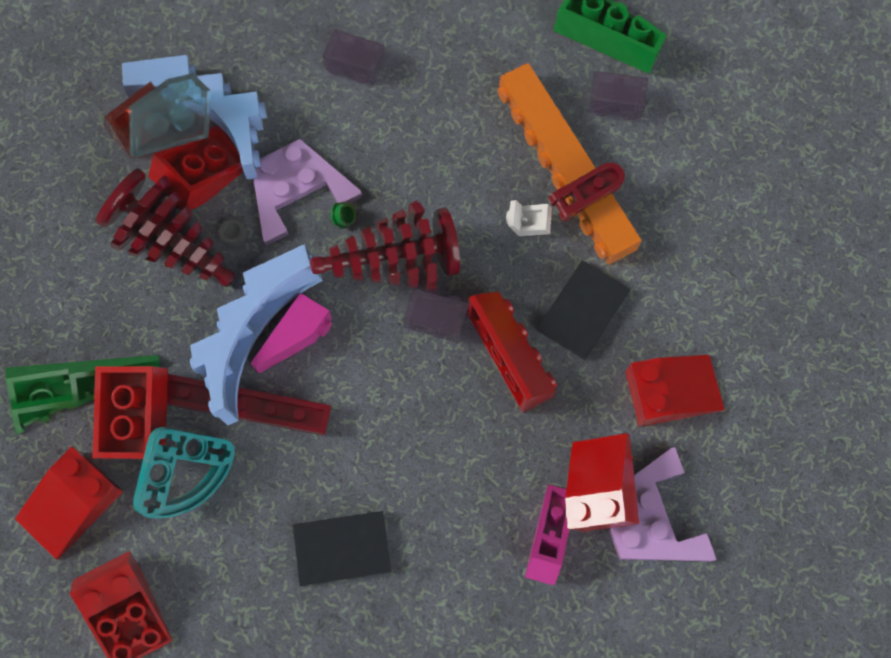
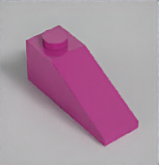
(295, 331)
(549, 538)

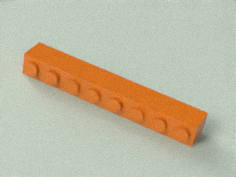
(566, 160)

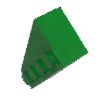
(611, 31)

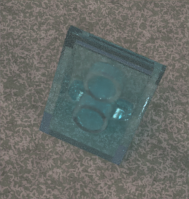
(170, 115)

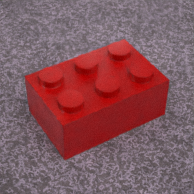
(127, 409)

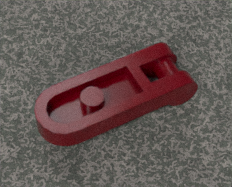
(587, 190)

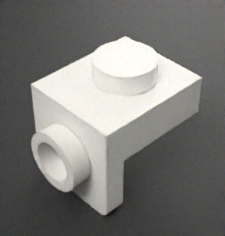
(529, 219)

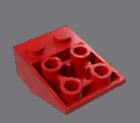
(120, 609)

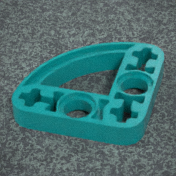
(167, 457)

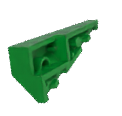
(48, 388)

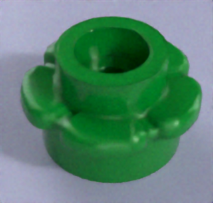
(343, 214)

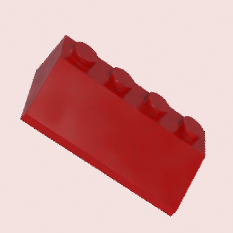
(510, 350)

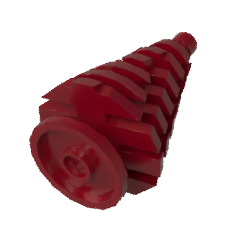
(143, 220)
(409, 250)

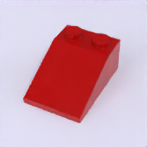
(198, 168)
(673, 388)
(601, 484)
(67, 502)

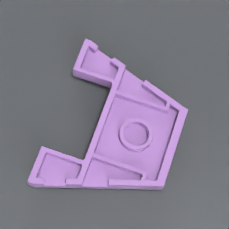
(290, 176)
(654, 535)

